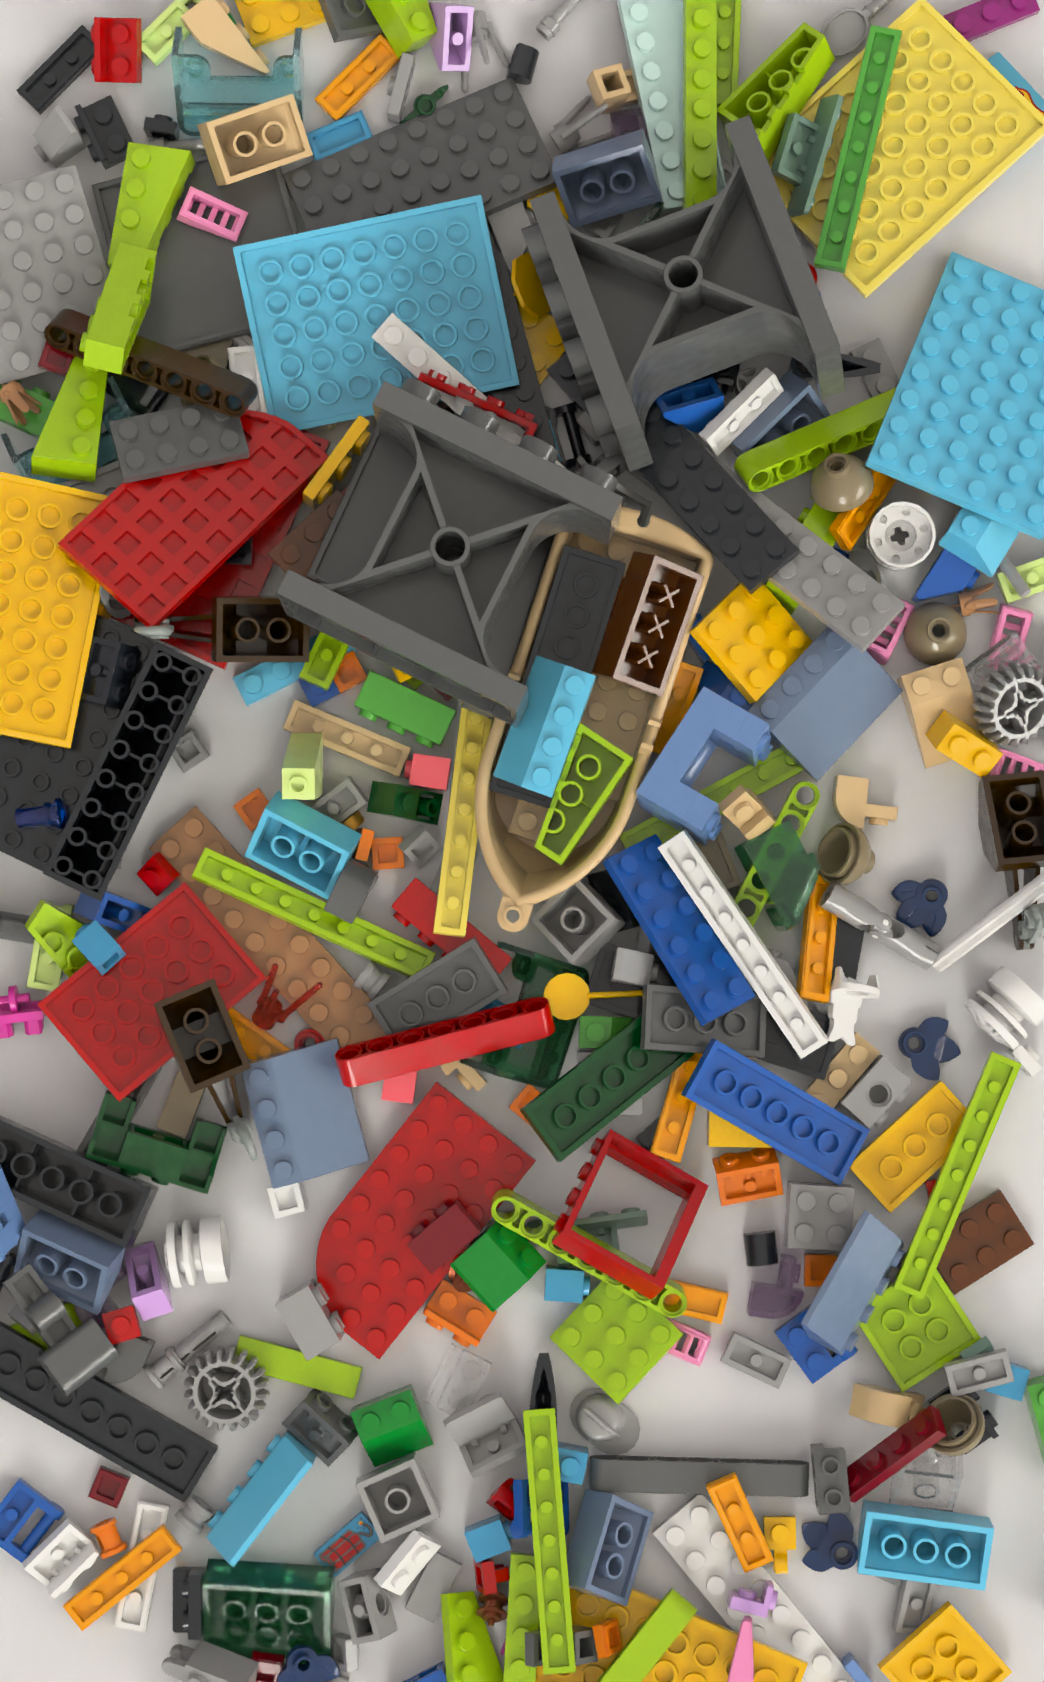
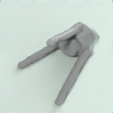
(480, 32)
(566, 134)

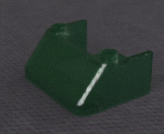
(783, 871)
(539, 1060)

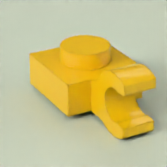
(780, 1537)

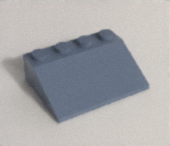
(825, 702)
(304, 1114)
(853, 1285)

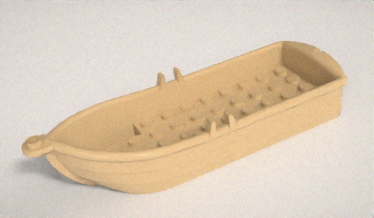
(614, 711)

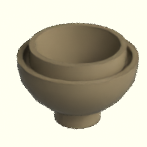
(841, 483)
(922, 642)
(844, 854)
(957, 1415)

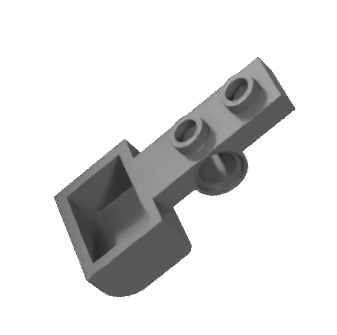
(73, 1351)

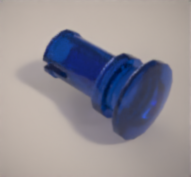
(42, 815)

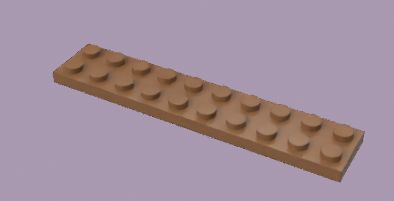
(302, 961)

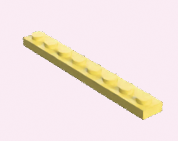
(461, 829)

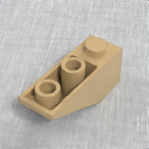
(217, 33)

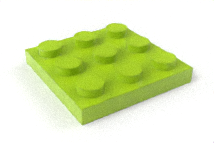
(917, 1333)
(615, 1339)

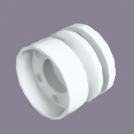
(905, 518)
(1006, 1008)
(197, 1251)

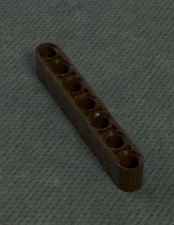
(164, 368)

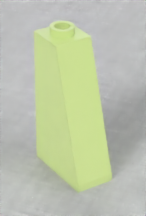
(303, 767)

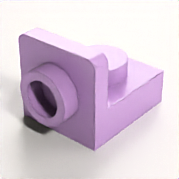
(748, 1602)

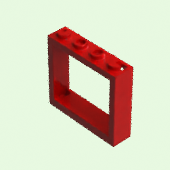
(520, 417)
(655, 1169)

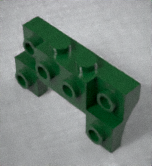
(152, 1152)

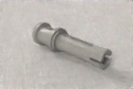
(176, 1357)

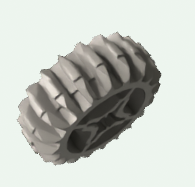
(1003, 699)
(219, 1379)

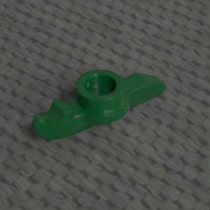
(425, 104)

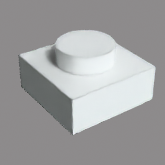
(1026, 1057)
(286, 1200)

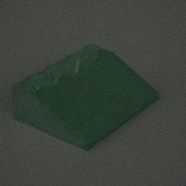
(268, 1606)

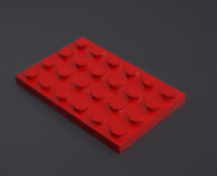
(167, 952)

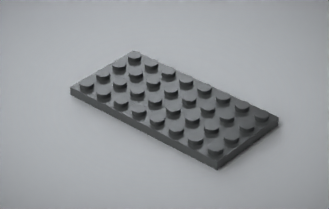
(457, 152)

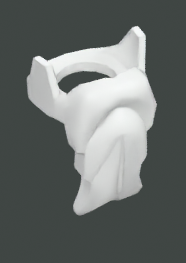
(844, 1002)

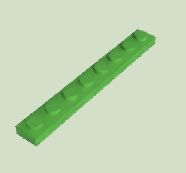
(857, 149)

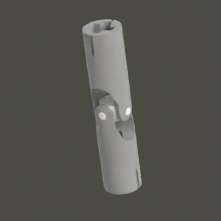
(868, 918)

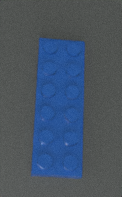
(678, 931)
(775, 1111)

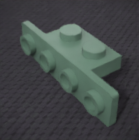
(804, 151)
(604, 1226)

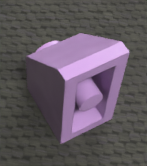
(454, 35)
(147, 1281)

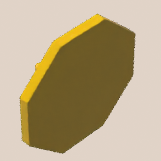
(528, 286)

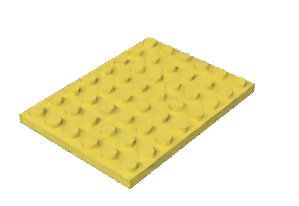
(940, 144)

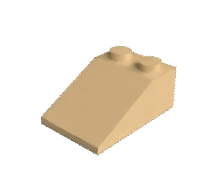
(254, 140)
(931, 692)

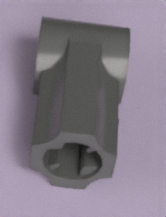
(13, 927)

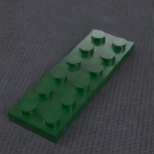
(598, 1090)

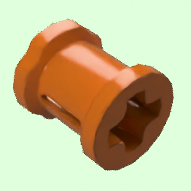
(108, 1537)

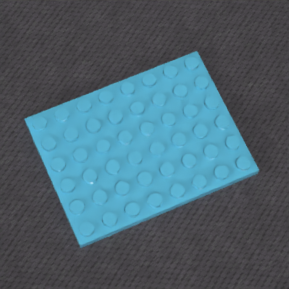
(329, 289)
(973, 399)

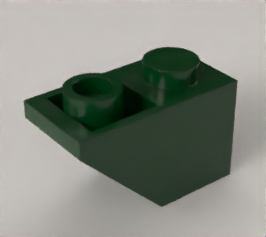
(404, 802)

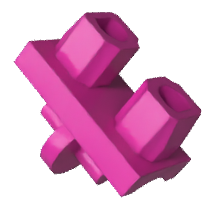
(20, 1008)

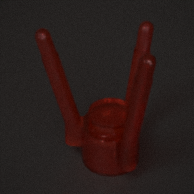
(270, 1008)

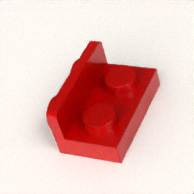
(117, 50)

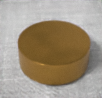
(354, 820)

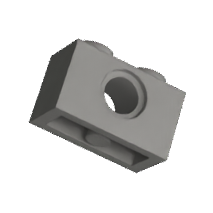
(881, 1073)
(366, 1607)

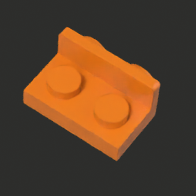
(748, 1176)
(458, 1313)

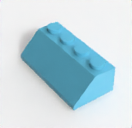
(978, 540)
(541, 743)
(260, 1497)
(924, 1545)

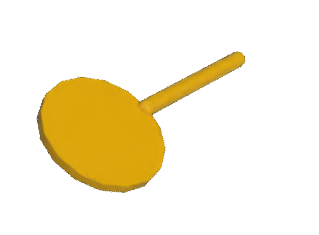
(571, 995)

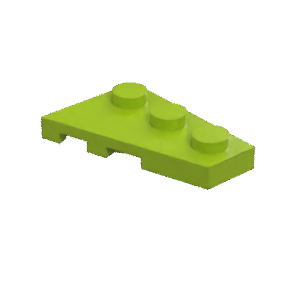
(55, 934)
(467, 1641)

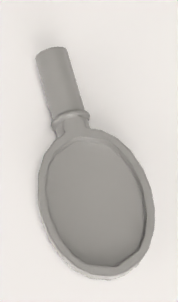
(850, 27)

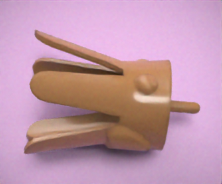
(18, 401)
(969, 605)

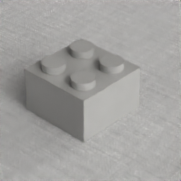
(578, 922)
(818, 1215)
(310, 1320)
(398, 1497)

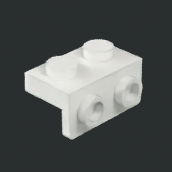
(62, 1557)
(407, 1561)

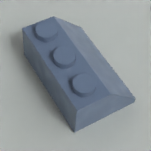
(607, 178)
(788, 412)
(70, 1260)
(607, 1546)

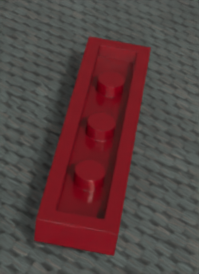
(895, 1452)

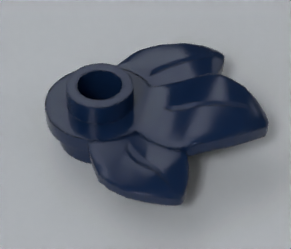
(917, 908)
(932, 1048)
(826, 1540)
(316, 1668)

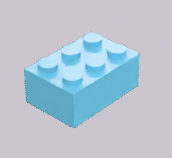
(302, 844)

